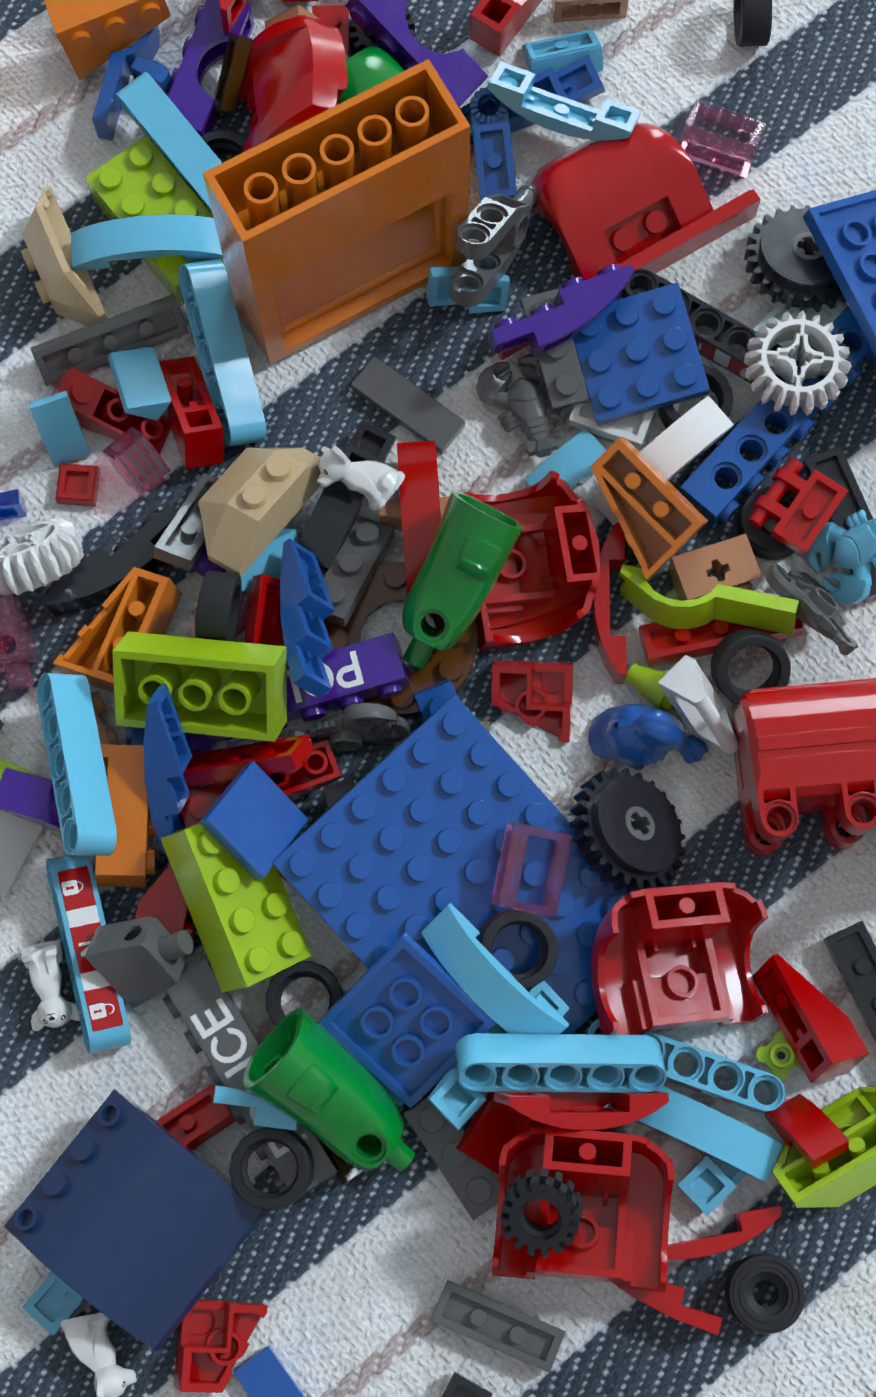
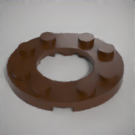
(456, 664)

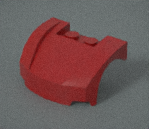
(292, 76)
(549, 571)

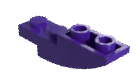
(577, 308)

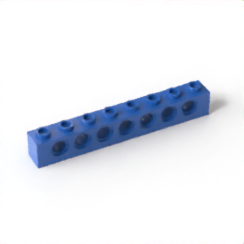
(753, 436)

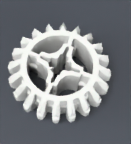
(827, 362)
(38, 555)

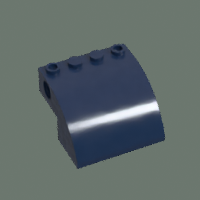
(134, 1221)

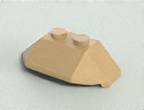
(50, 254)
(255, 503)

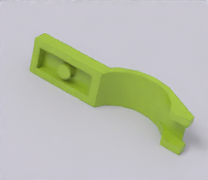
(722, 604)

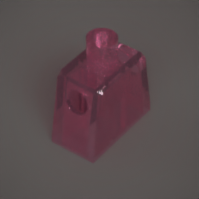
(16, 628)

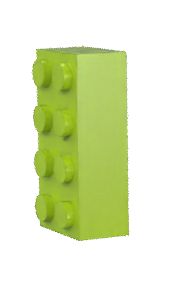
(143, 184)
(212, 683)
(240, 920)

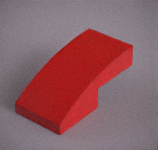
(809, 1130)

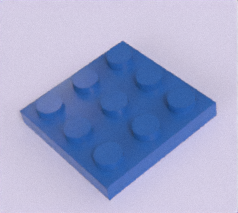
(641, 356)
(405, 1020)

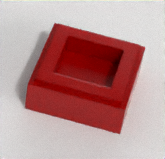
(77, 485)

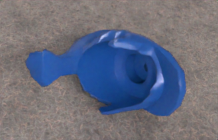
(641, 736)

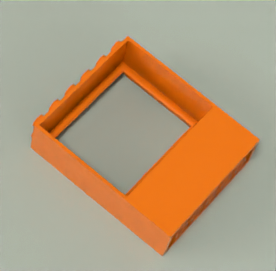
(343, 210)

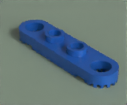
(493, 148)

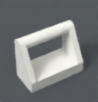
(699, 705)

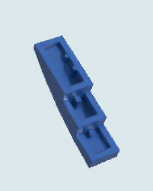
(576, 82)
(302, 612)
(164, 764)

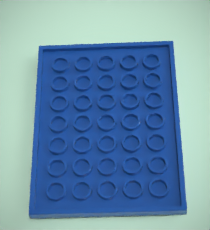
(432, 835)

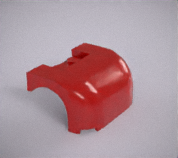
(619, 196)
(677, 959)
(624, 1211)

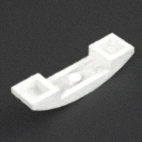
(679, 444)

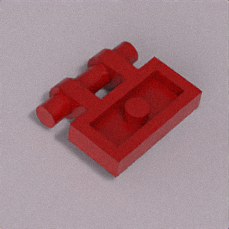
(808, 512)

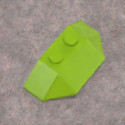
(844, 1175)

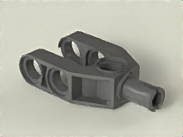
(501, 228)

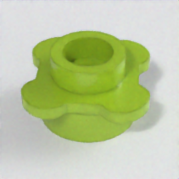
(768, 1056)

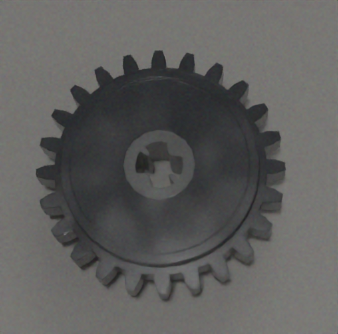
(790, 263)
(627, 830)

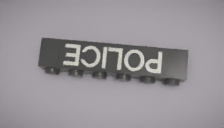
(228, 1044)

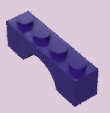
(389, 26)
(199, 54)

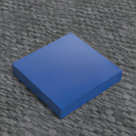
(254, 820)

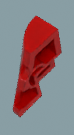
(536, 693)
(212, 1341)

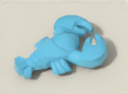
(851, 550)

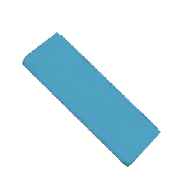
(563, 51)
(140, 382)

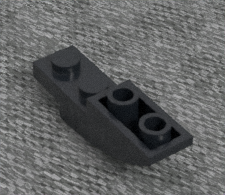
(337, 504)
(100, 573)

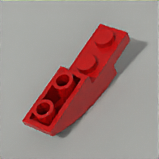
(317, 772)

